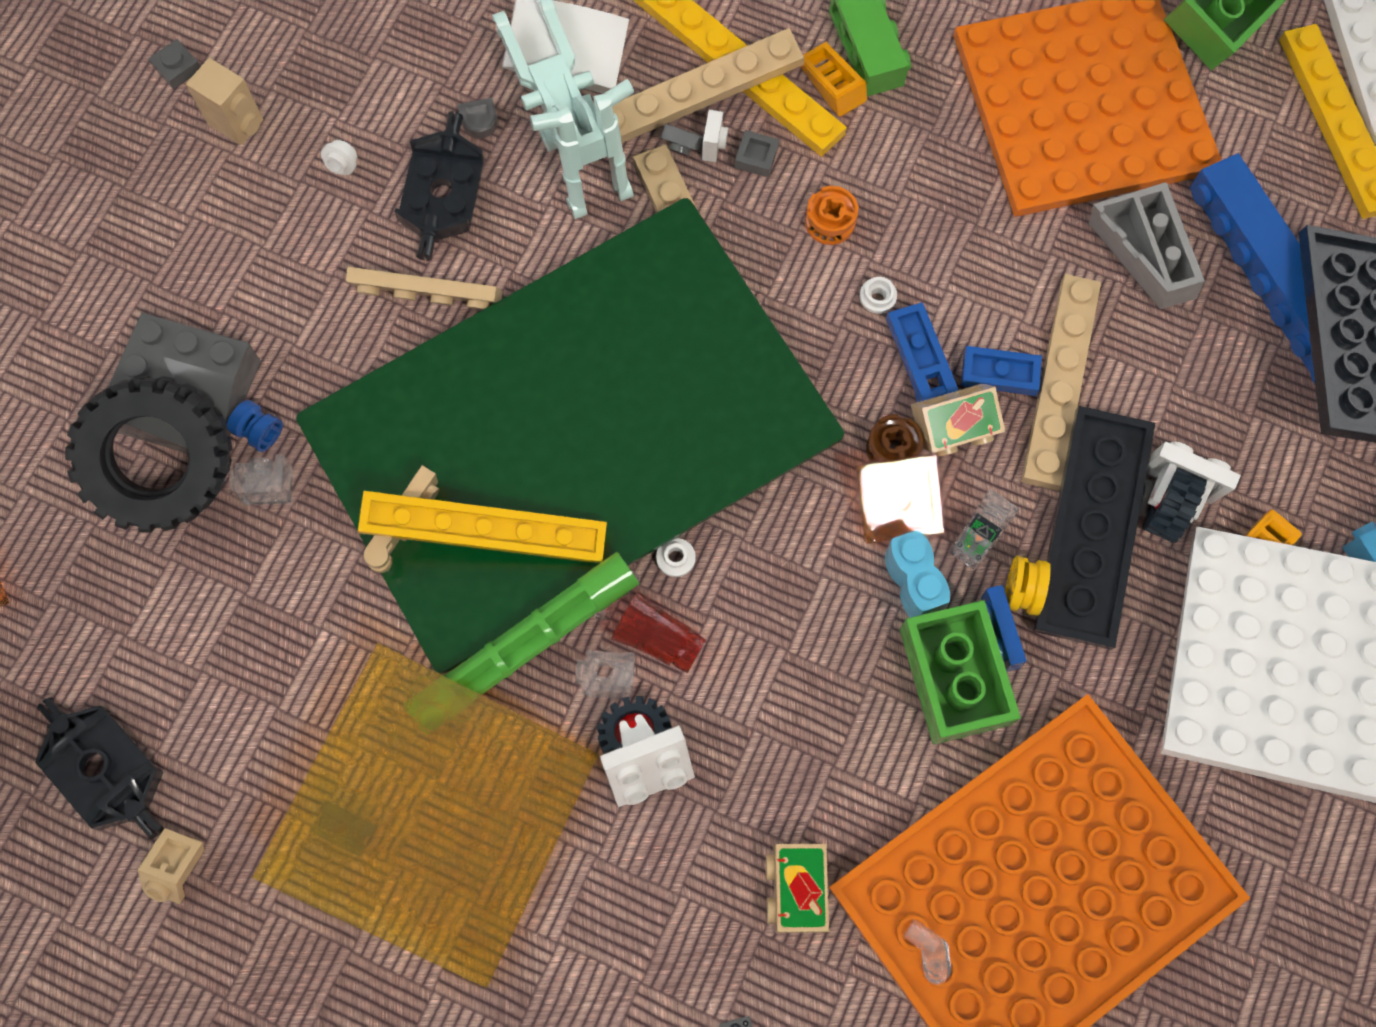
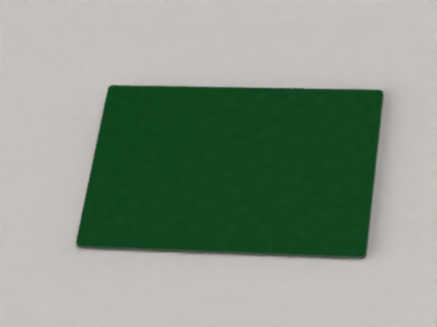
(602, 393)

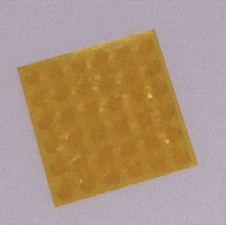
(427, 816)

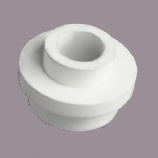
(339, 157)
(881, 286)
(676, 569)

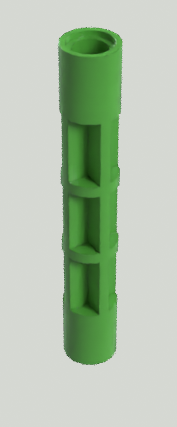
(546, 625)

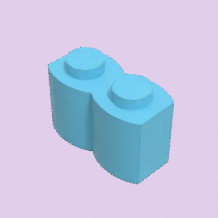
(913, 569)

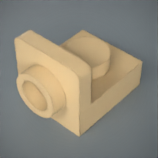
(169, 866)

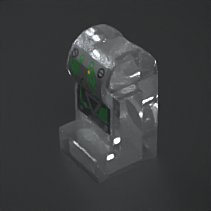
(983, 529)

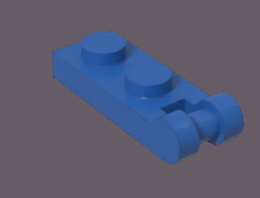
(920, 351)

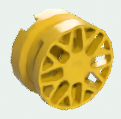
(1027, 585)

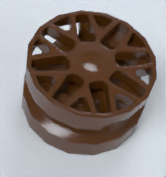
(894, 439)

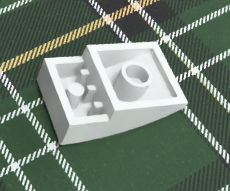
(593, 36)

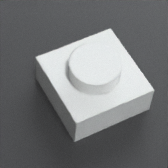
(714, 136)

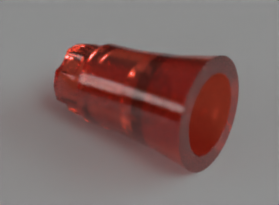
(658, 634)

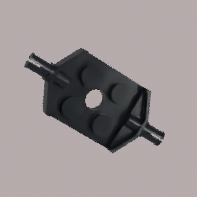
(436, 162)
(123, 786)

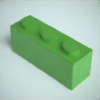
(871, 43)

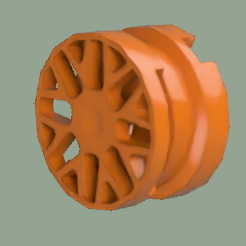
(831, 214)

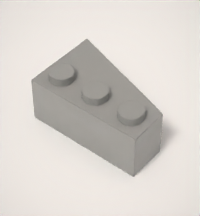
(1150, 243)

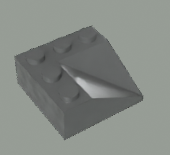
(208, 361)

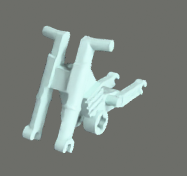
(569, 119)

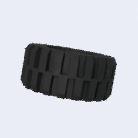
(117, 495)

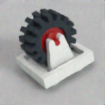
(1183, 488)
(642, 751)

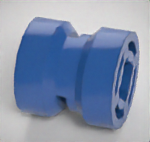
(259, 428)

